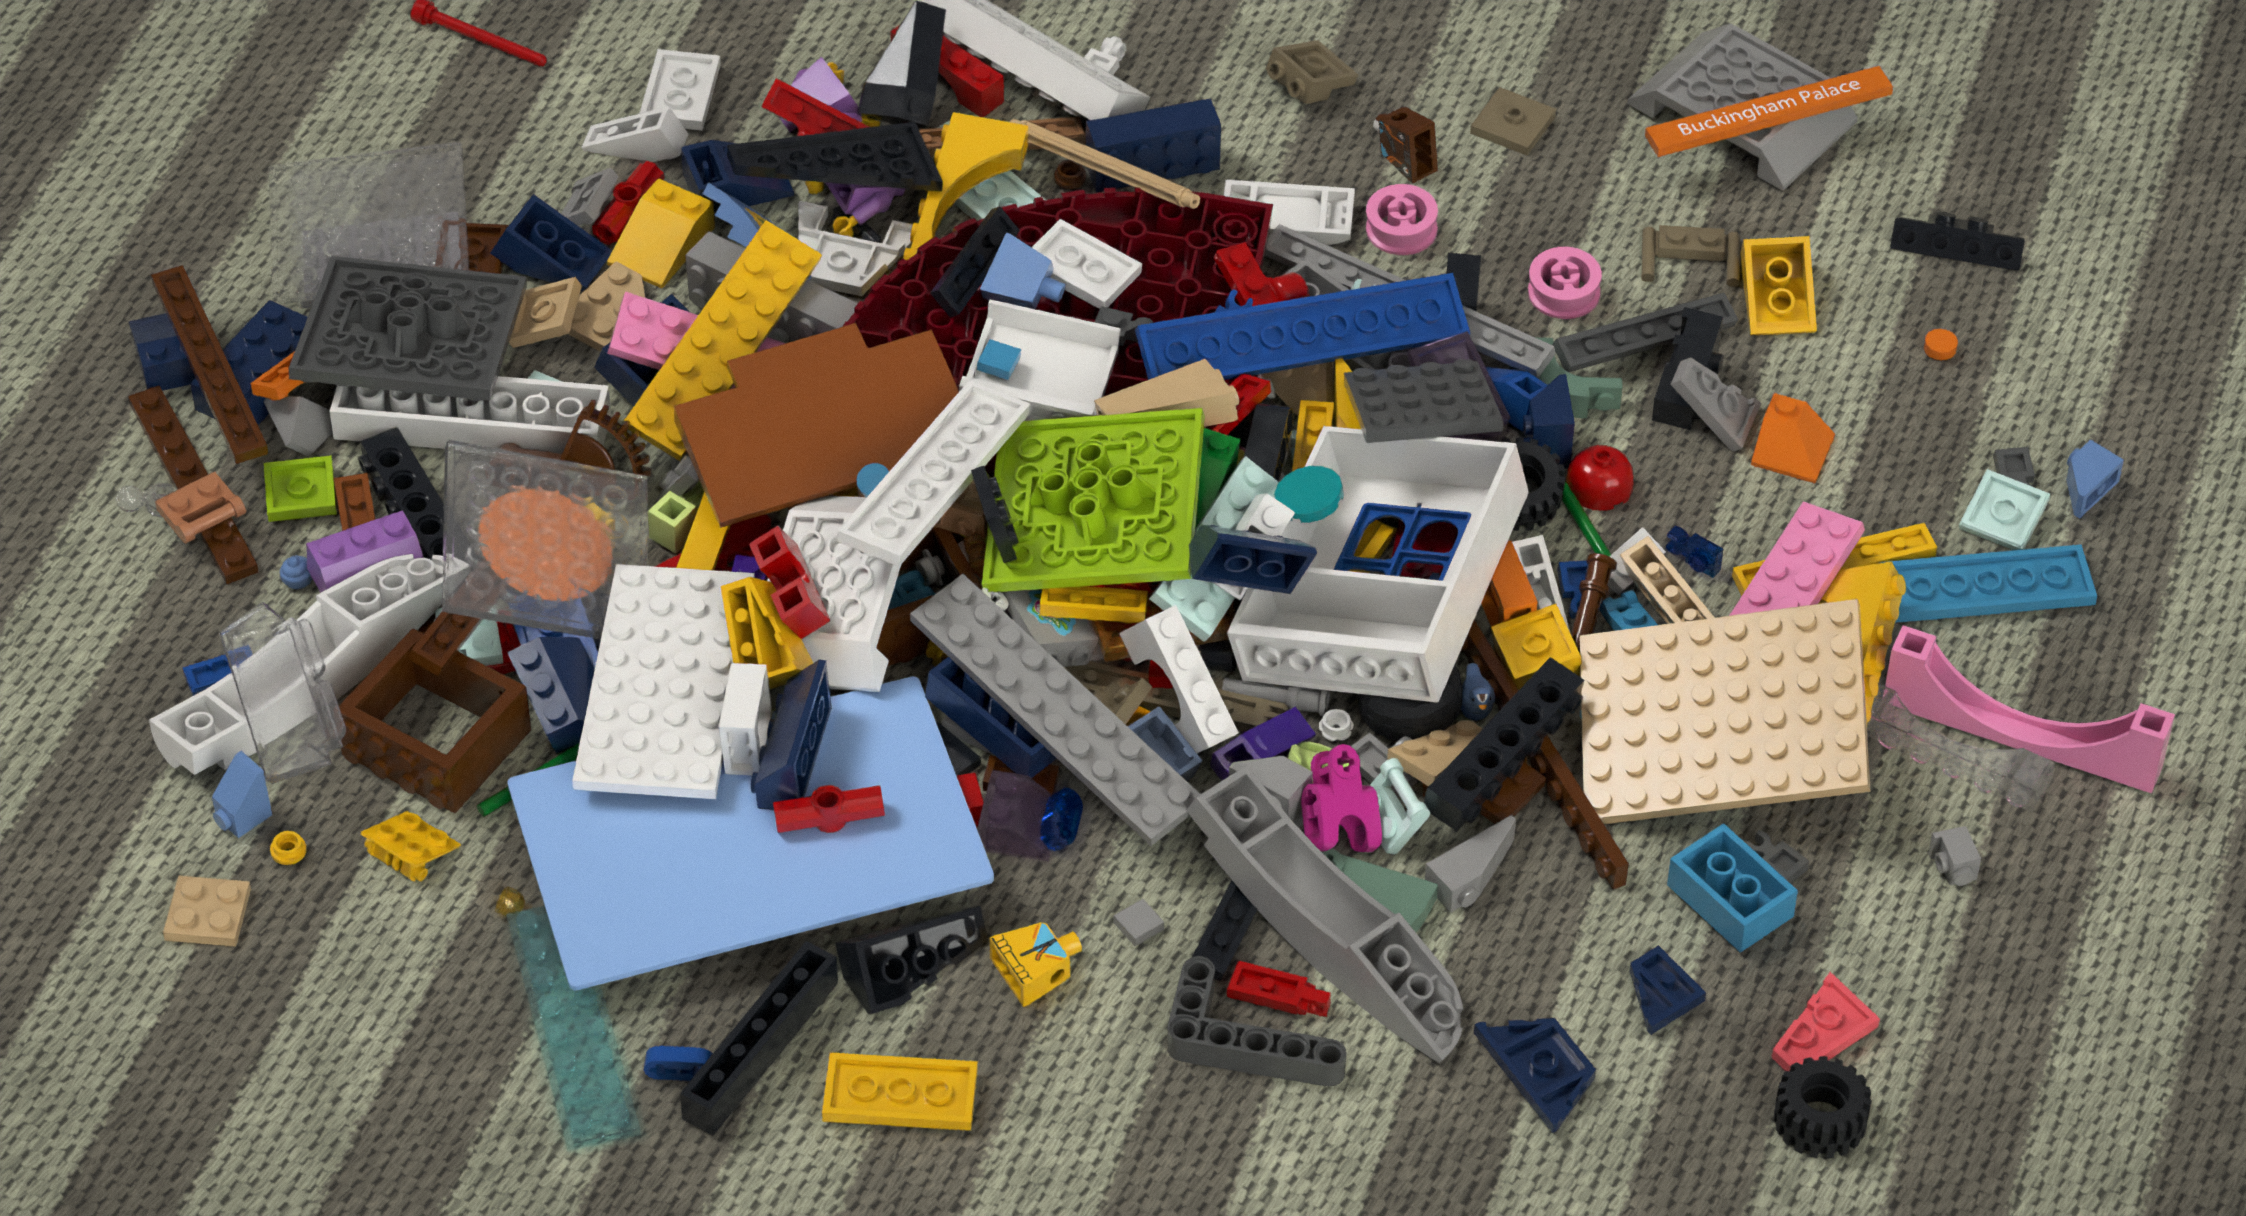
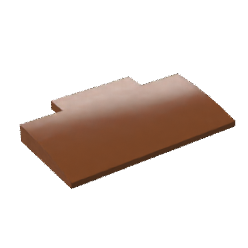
(811, 418)

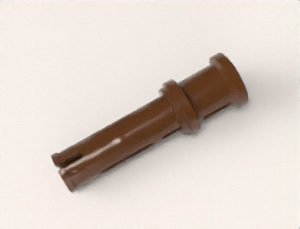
(1593, 591)

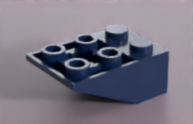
(709, 163)

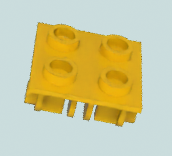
(407, 844)

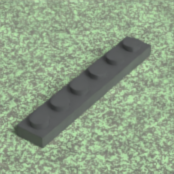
(1635, 334)

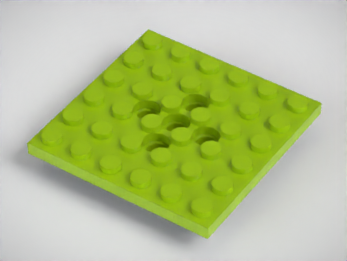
(1098, 500)

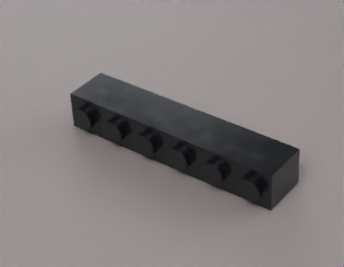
(759, 1038)

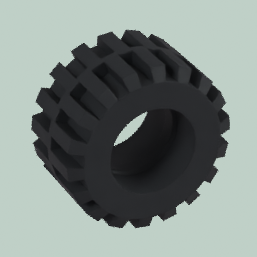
(1548, 475)
(1820, 1130)

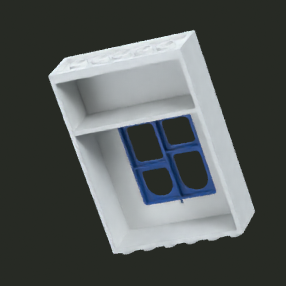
(1387, 629)

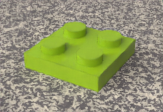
(300, 488)

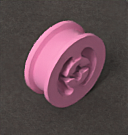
(1401, 232)
(1565, 269)

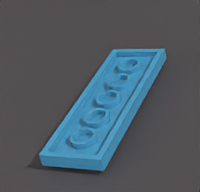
(1995, 583)

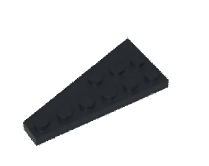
(865, 156)

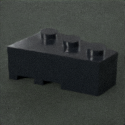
(1701, 342)

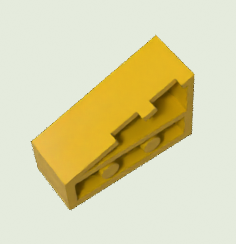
(759, 633)

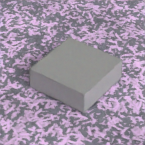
(1138, 922)

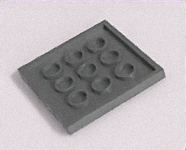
(1422, 401)

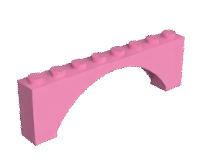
(2118, 749)

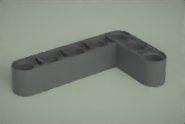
(1242, 1046)

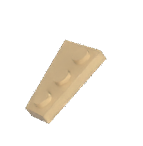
(1431, 754)

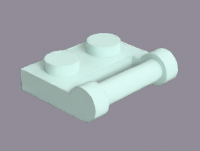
(1397, 823)

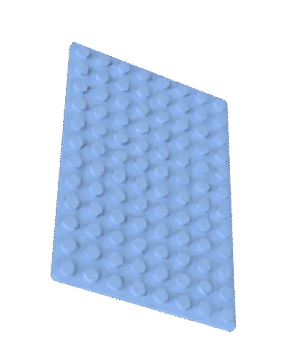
(688, 878)

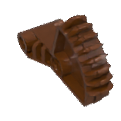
(588, 451)

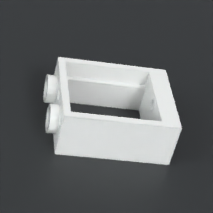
(745, 718)

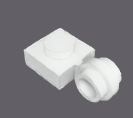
(1110, 54)

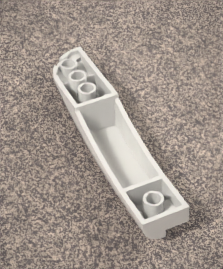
(355, 631)

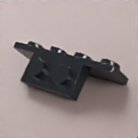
(1958, 240)

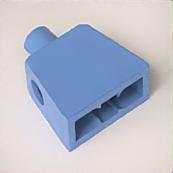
(1020, 276)

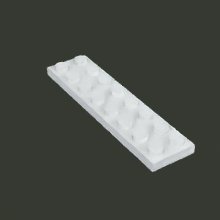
(933, 473)

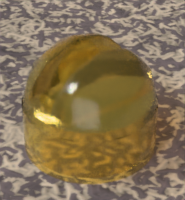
(509, 901)

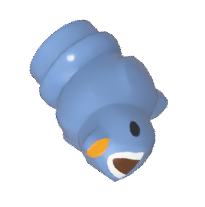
(1476, 694)

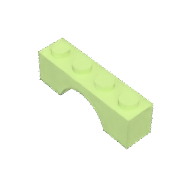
(673, 518)

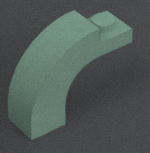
(1585, 391)

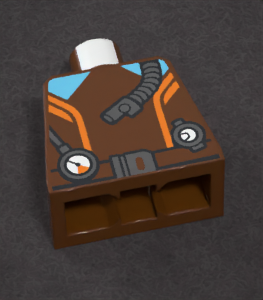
(1408, 142)

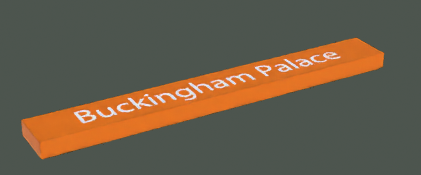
(1768, 111)

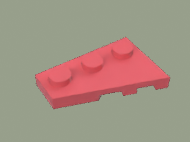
(1826, 1026)

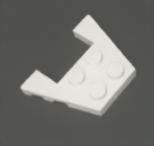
(846, 261)

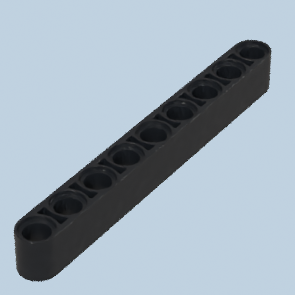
(1267, 449)

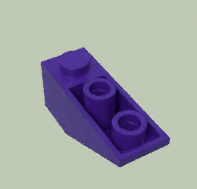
(1264, 741)

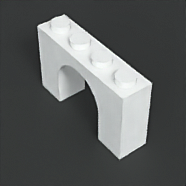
(1170, 645)

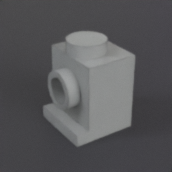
(1955, 855)

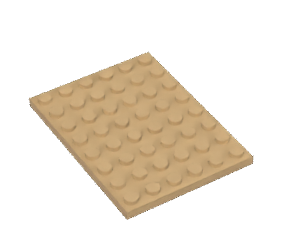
(1724, 712)

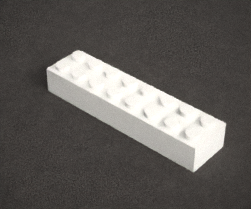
(1038, 60)
(520, 412)

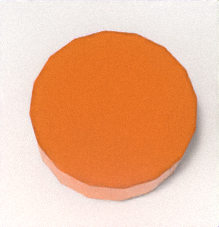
(1940, 344)

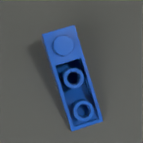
(1516, 391)

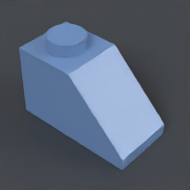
(2091, 475)
(241, 797)

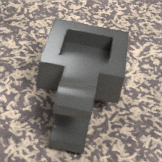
(1121, 320)

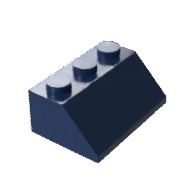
(1249, 559)
(557, 685)

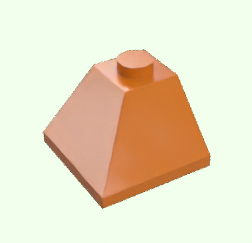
(1792, 439)

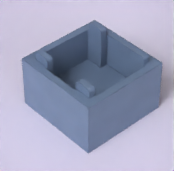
(1167, 742)

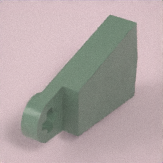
(1393, 889)

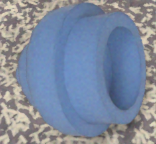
(295, 572)

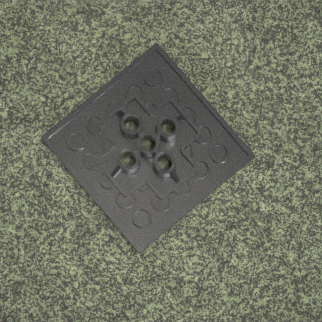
(408, 328)

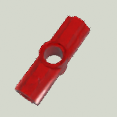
(625, 199)
(828, 808)

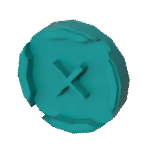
(1310, 493)

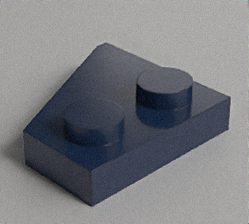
(1663, 989)

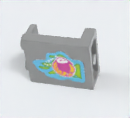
(1065, 639)

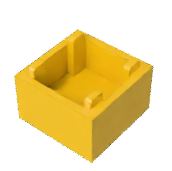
(1531, 640)

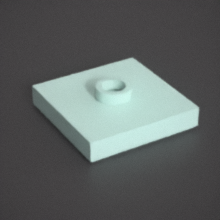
(2004, 511)

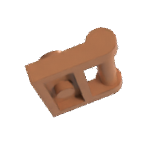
(199, 506)

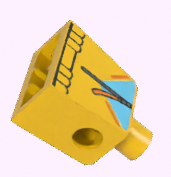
(1033, 959)

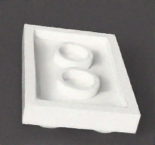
(684, 84)
(1087, 264)

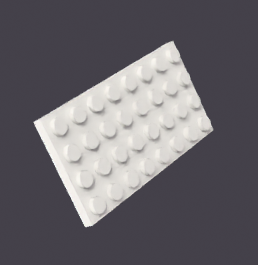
(658, 685)

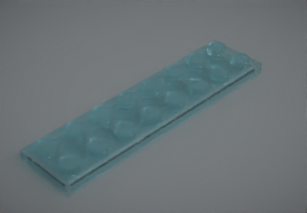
(573, 1040)

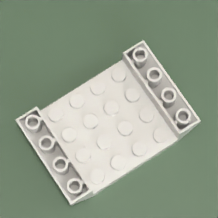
(853, 591)

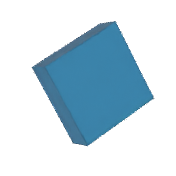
(999, 359)

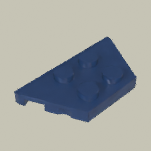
(1540, 1064)

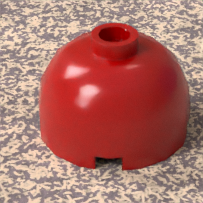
(1600, 477)

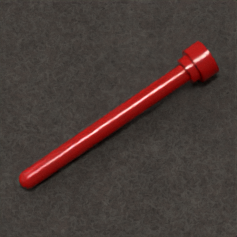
(426, 12)

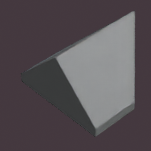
(300, 423)

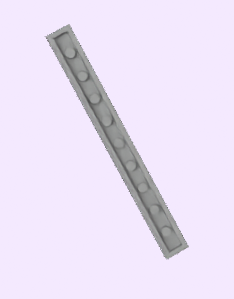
(1487, 334)

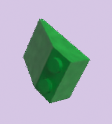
(1217, 464)

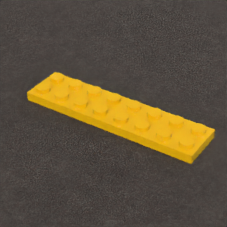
(727, 328)

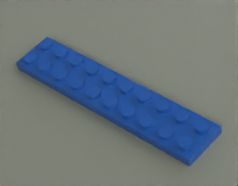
(1308, 329)

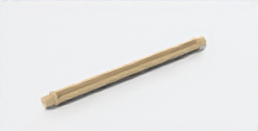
(1110, 166)

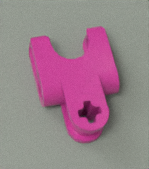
(1340, 799)

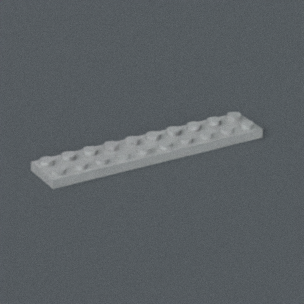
(1056, 709)

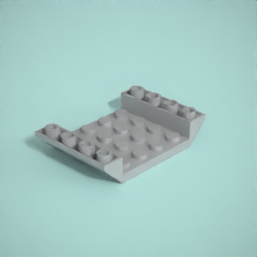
(1735, 67)

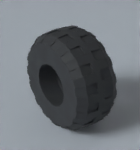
(1412, 718)

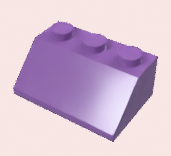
(357, 548)

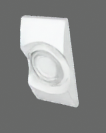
(1311, 210)

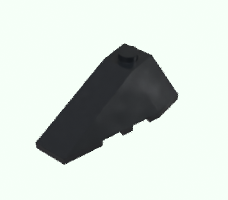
(907, 73)
(899, 959)

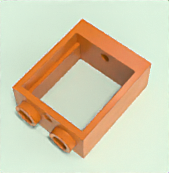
(1509, 590)

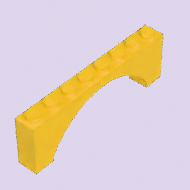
(970, 154)
(1879, 595)

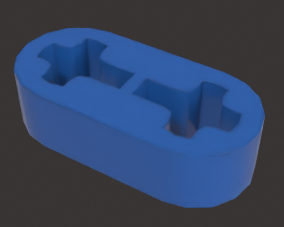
(674, 1062)

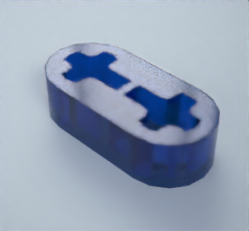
(1067, 822)

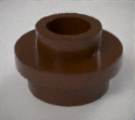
(1070, 175)

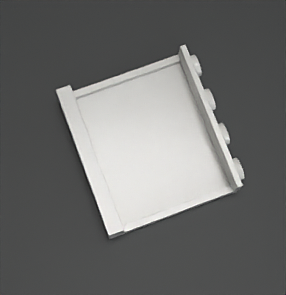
(1061, 360)

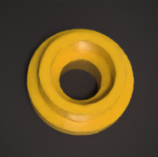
(284, 841)

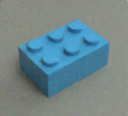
(1732, 887)

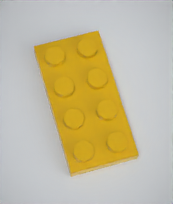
(900, 1091)

